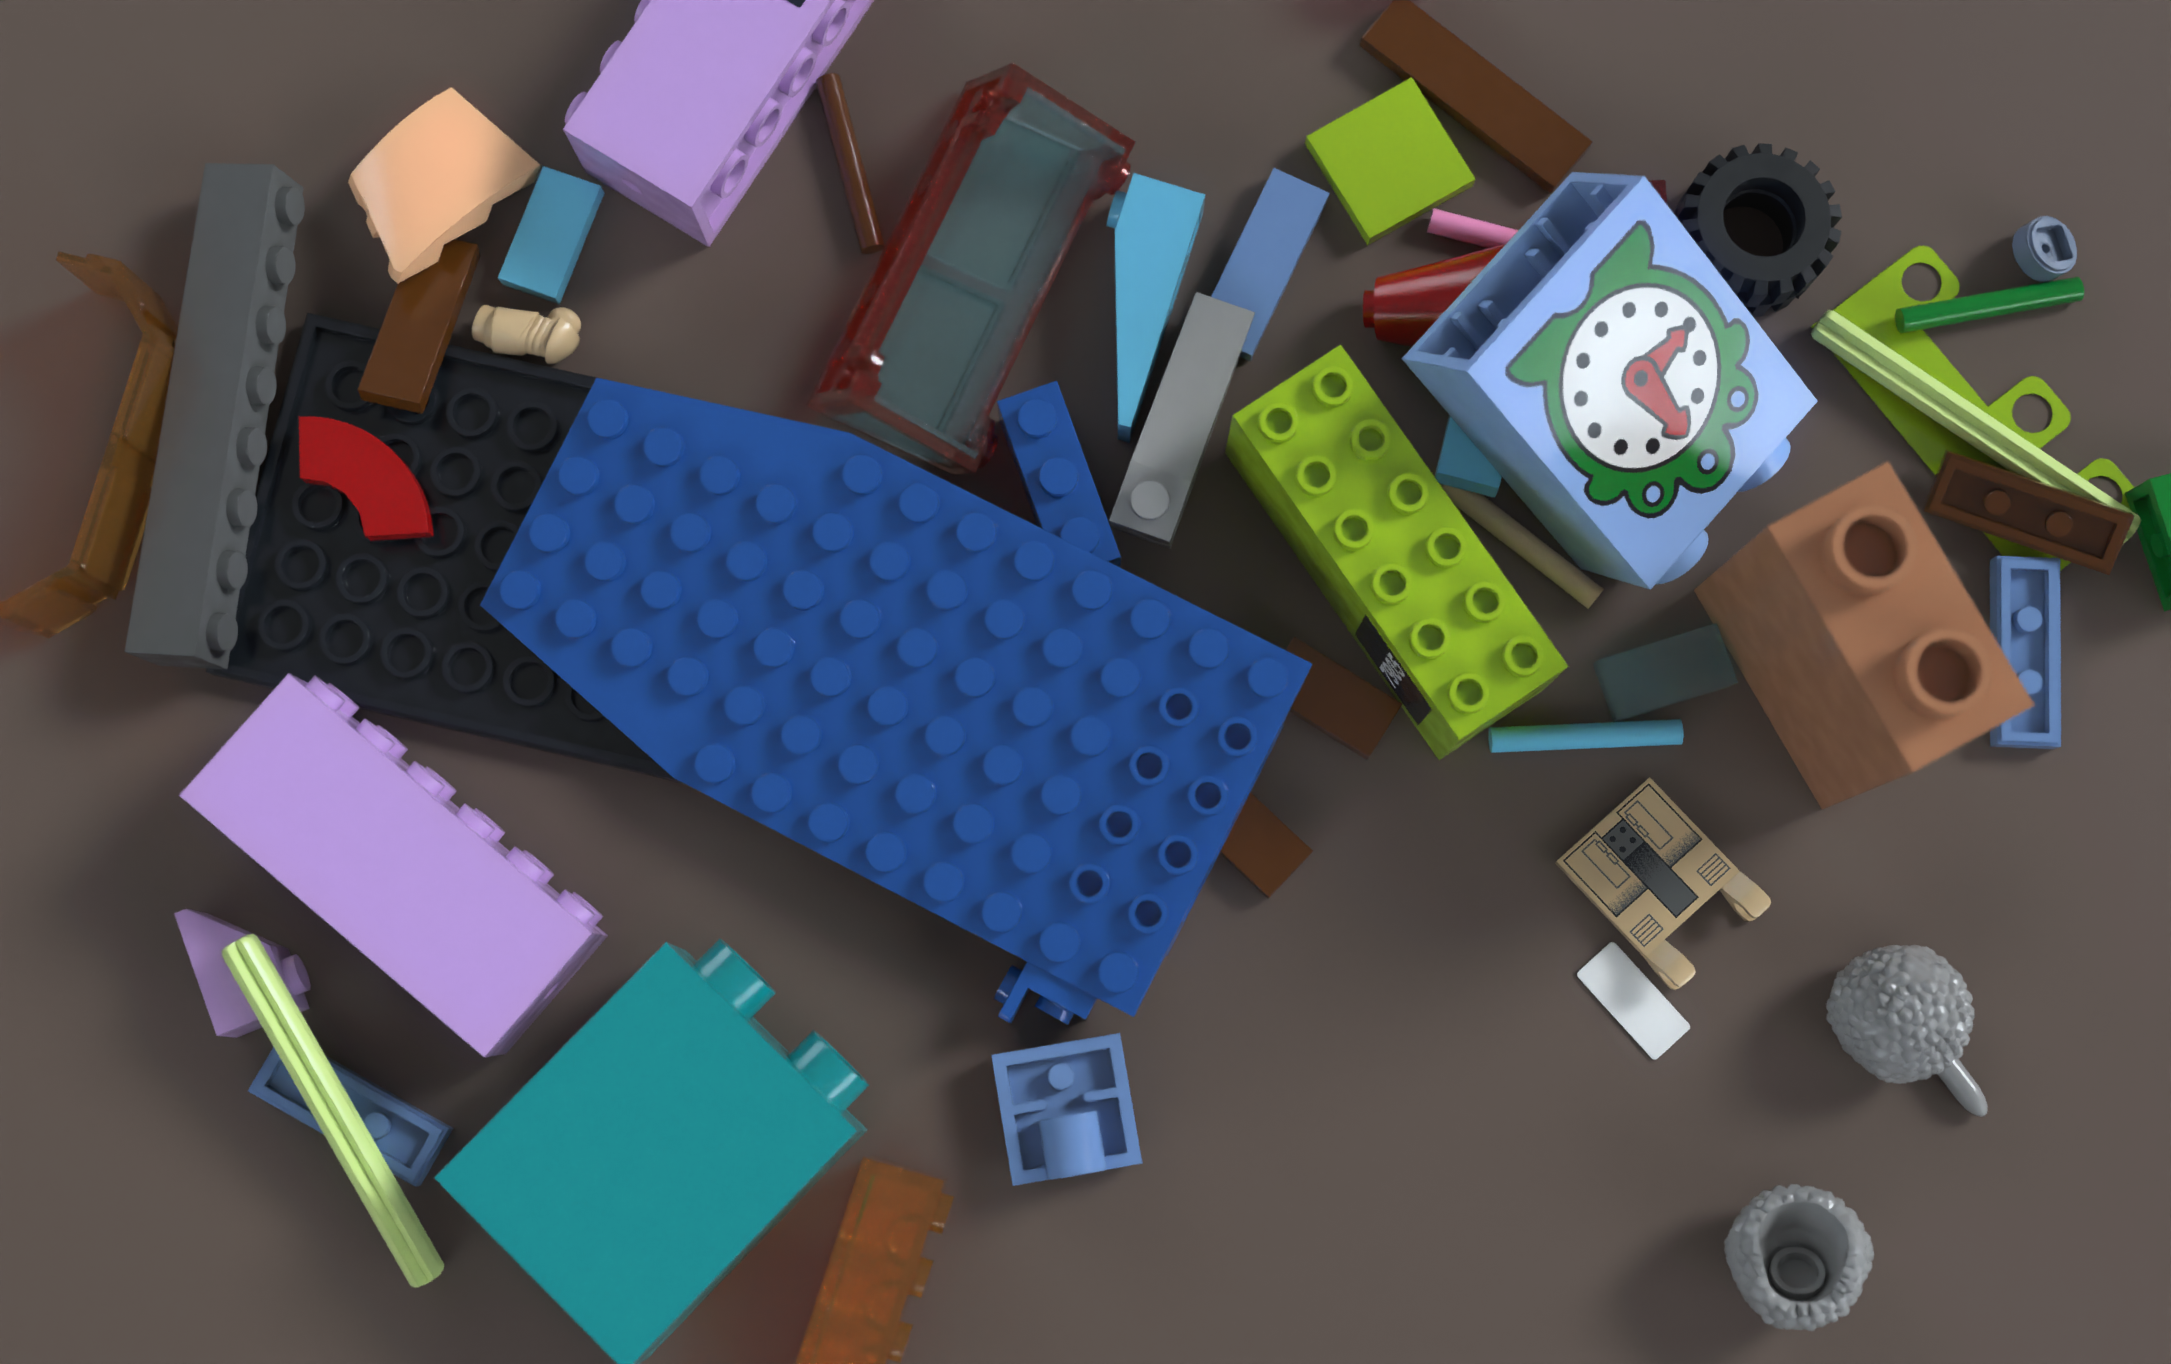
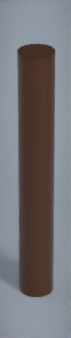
(850, 163)

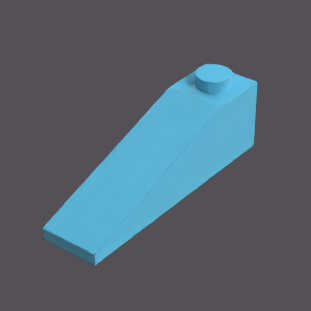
(1151, 250)

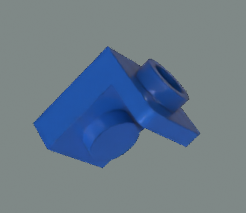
(1056, 996)

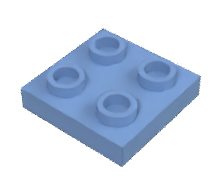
(1066, 1109)

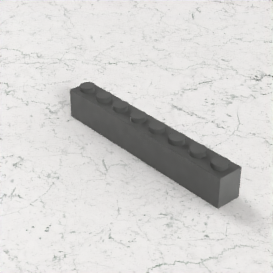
(215, 417)

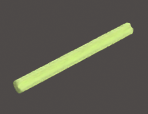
(1952, 409)
(333, 1110)

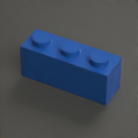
(1056, 470)

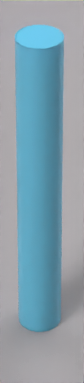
(1585, 735)

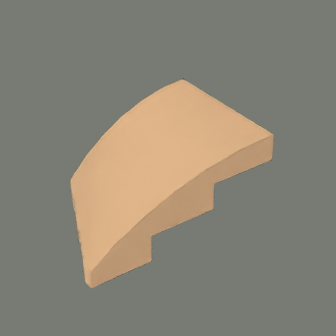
(436, 180)

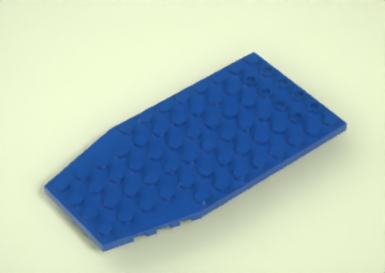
(898, 675)

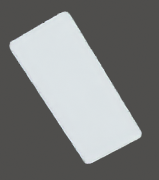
(1633, 1000)

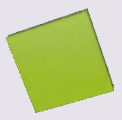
(1389, 161)

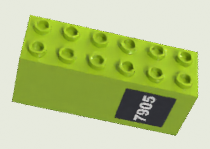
(1391, 552)

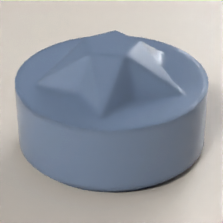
(2044, 249)

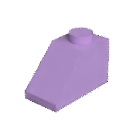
(226, 1004)

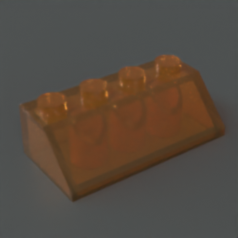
(876, 1265)

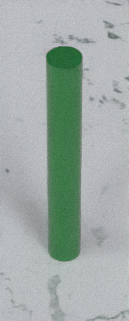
(1989, 304)

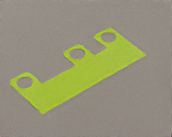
(1874, 312)

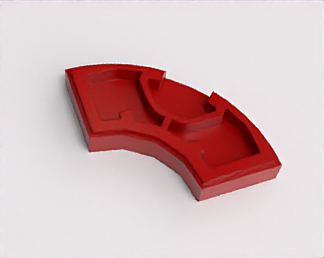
(368, 474)

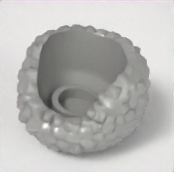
(1901, 1012)
(1799, 1256)

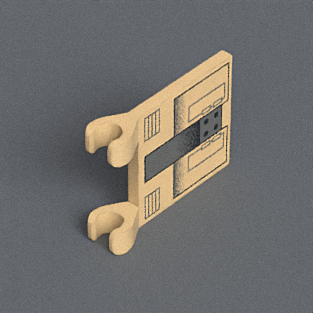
(1651, 872)

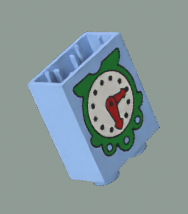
(1614, 379)

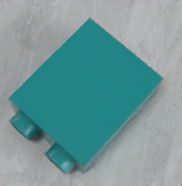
(658, 1148)

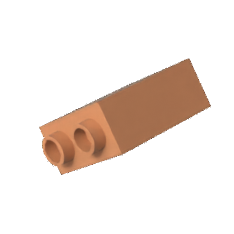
(1860, 639)

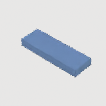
(1270, 250)
(2028, 631)
(401, 1131)

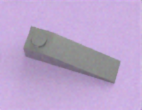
(1181, 421)

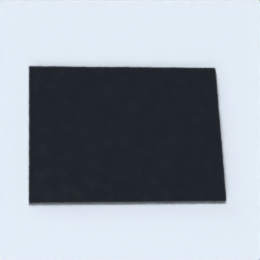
(404, 616)

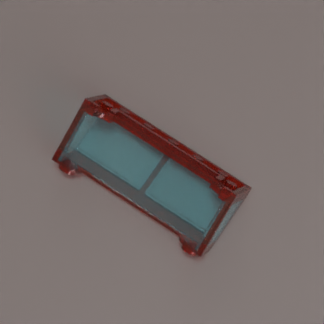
(969, 269)

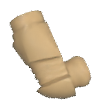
(528, 332)

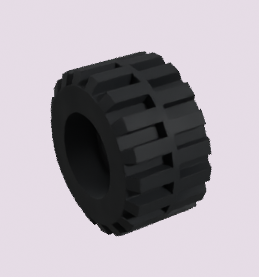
(1787, 196)

